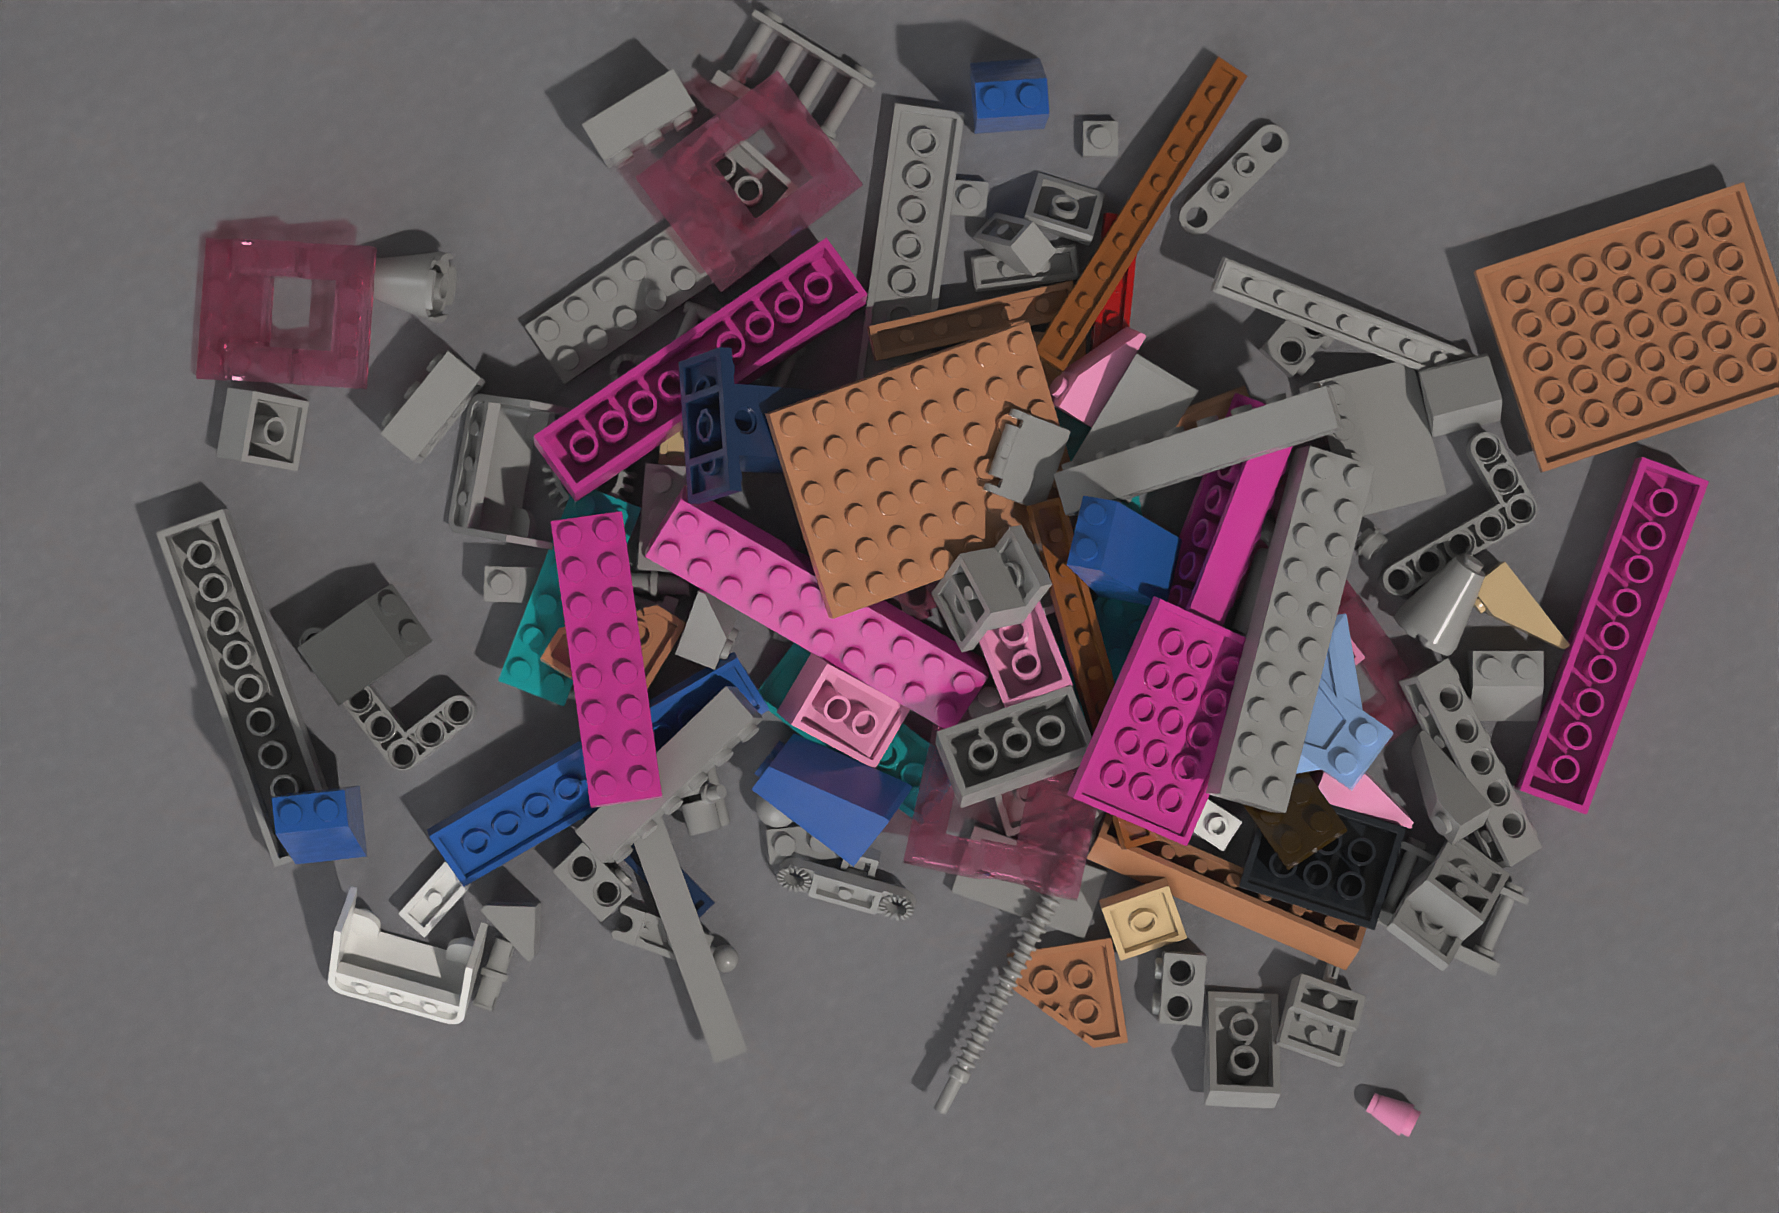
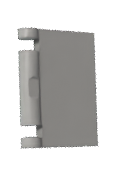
(1027, 459)

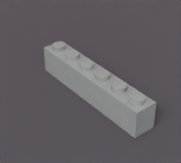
(682, 767)

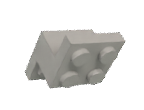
(991, 588)
(1447, 902)

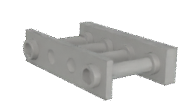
(733, 81)
(1482, 954)

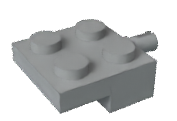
(1320, 1017)

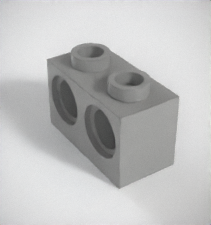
(1307, 344)
(587, 887)
(1190, 988)

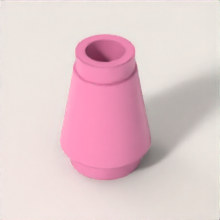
(1394, 1114)

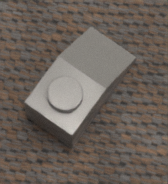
(1016, 243)
(509, 583)

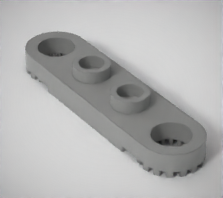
(1233, 179)
(846, 889)

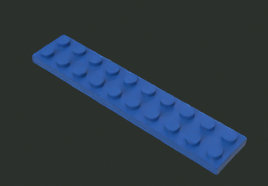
(557, 789)

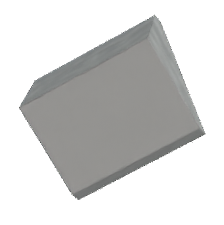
(1064, 208)
(1460, 395)
(518, 923)

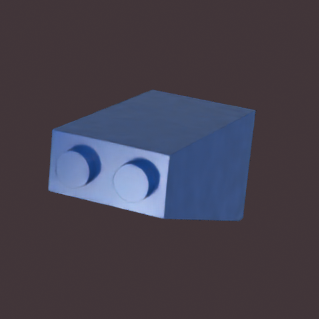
(1009, 95)
(1122, 552)
(830, 795)
(321, 824)

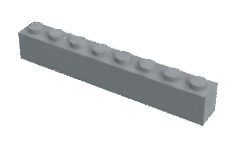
(1201, 449)

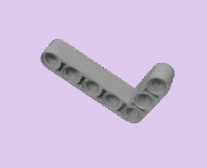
(1470, 529)
(399, 734)

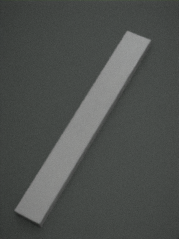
(1332, 317)
(690, 944)

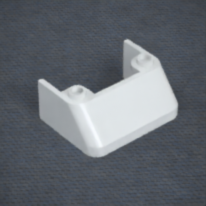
(400, 970)

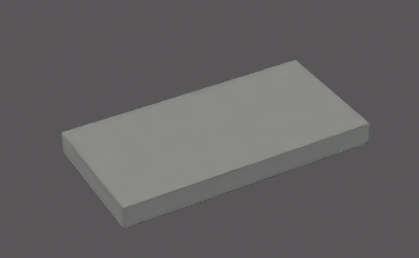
(1017, 899)

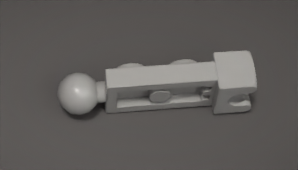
(651, 935)

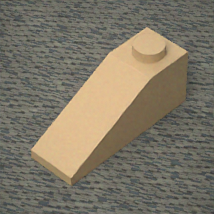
(1510, 602)

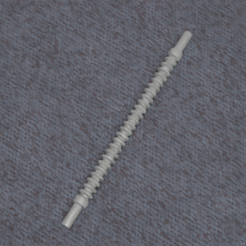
(960, 1072)

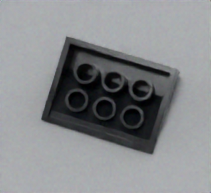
(1338, 880)

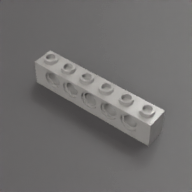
(1440, 723)

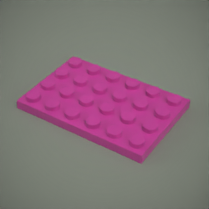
(1162, 724)

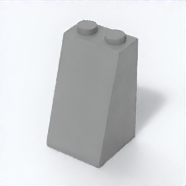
(1140, 407)

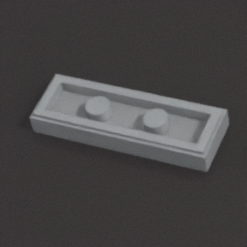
(994, 275)

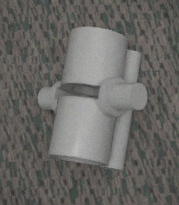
(705, 806)

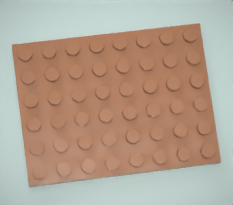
(1637, 326)
(899, 464)

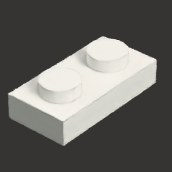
(434, 900)

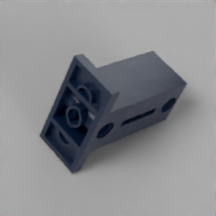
(727, 425)

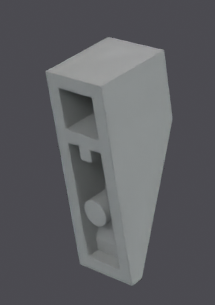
(1448, 795)

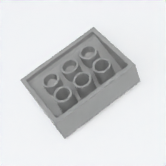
(1388, 430)

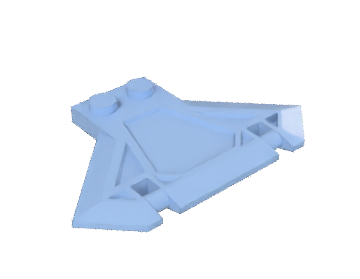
(1340, 734)

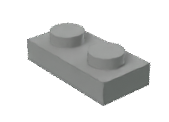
(795, 843)

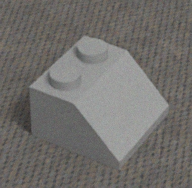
(262, 429)
(708, 631)
(1506, 684)

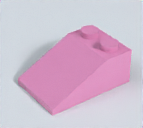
(1025, 659)
(842, 711)

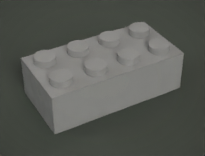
(1014, 746)

